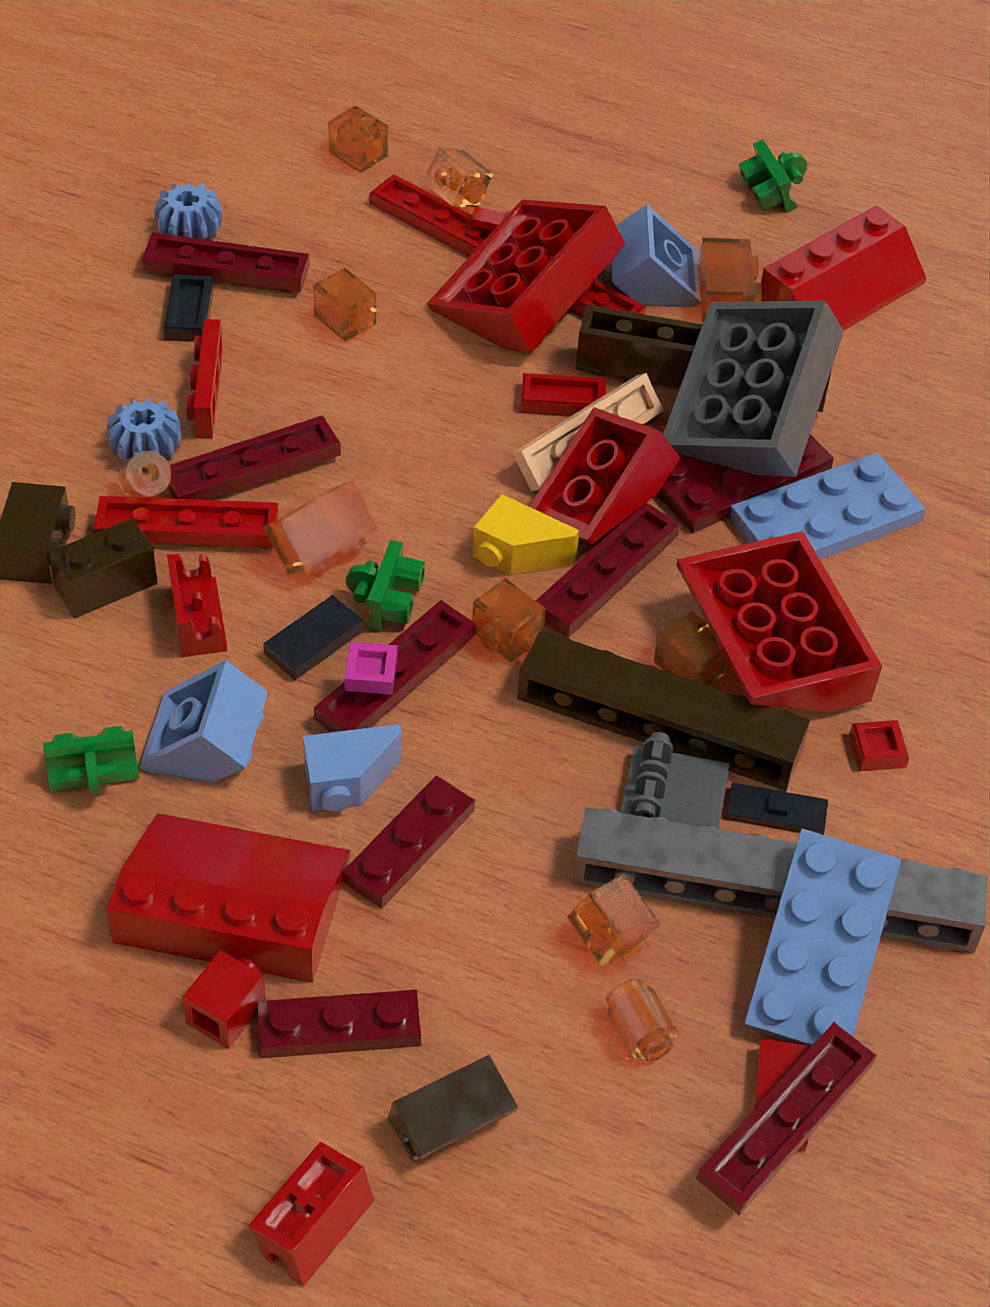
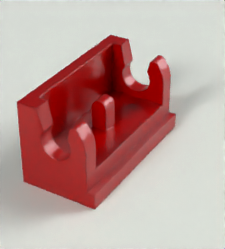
(196, 607)
(312, 1212)

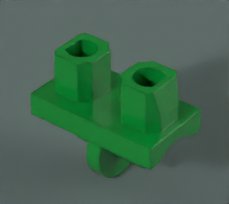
(778, 176)
(382, 584)
(91, 759)

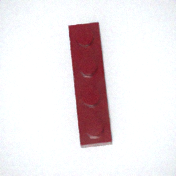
(226, 262)
(254, 460)
(607, 568)
(420, 652)
(785, 1118)

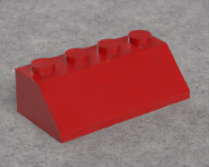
(850, 268)

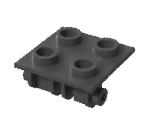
(674, 784)

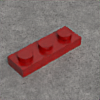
(206, 378)

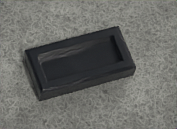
(188, 306)
(313, 637)

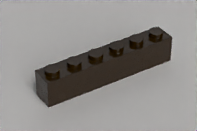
(638, 344)
(646, 700)

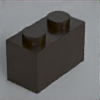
(30, 527)
(103, 567)

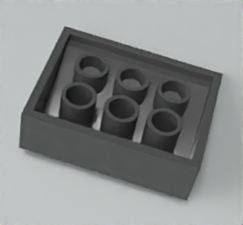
(755, 385)

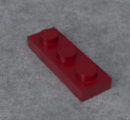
(408, 841)
(339, 1023)

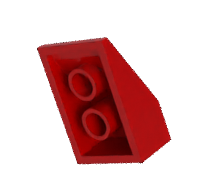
(605, 474)

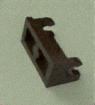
(451, 1108)

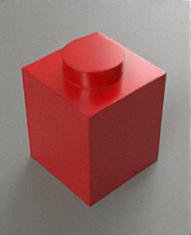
(224, 998)

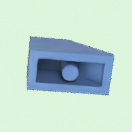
(349, 765)

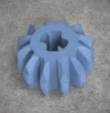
(189, 212)
(143, 428)

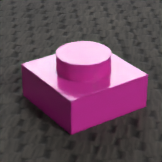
(371, 668)

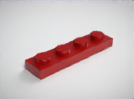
(191, 520)

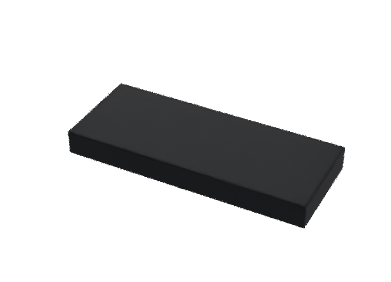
(776, 808)

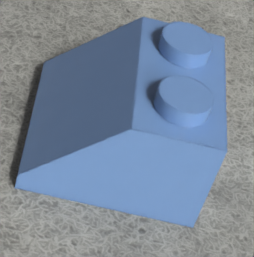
(656, 262)
(206, 726)

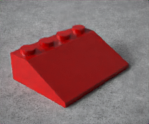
(529, 272)
(783, 625)
(228, 890)

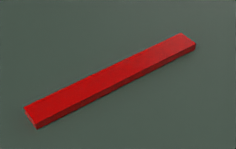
(455, 229)

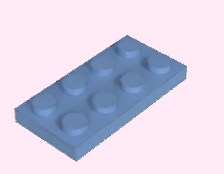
(833, 507)
(822, 939)

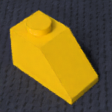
(523, 539)

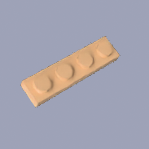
(631, 400)

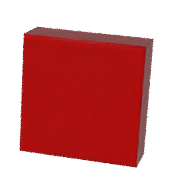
(879, 745)

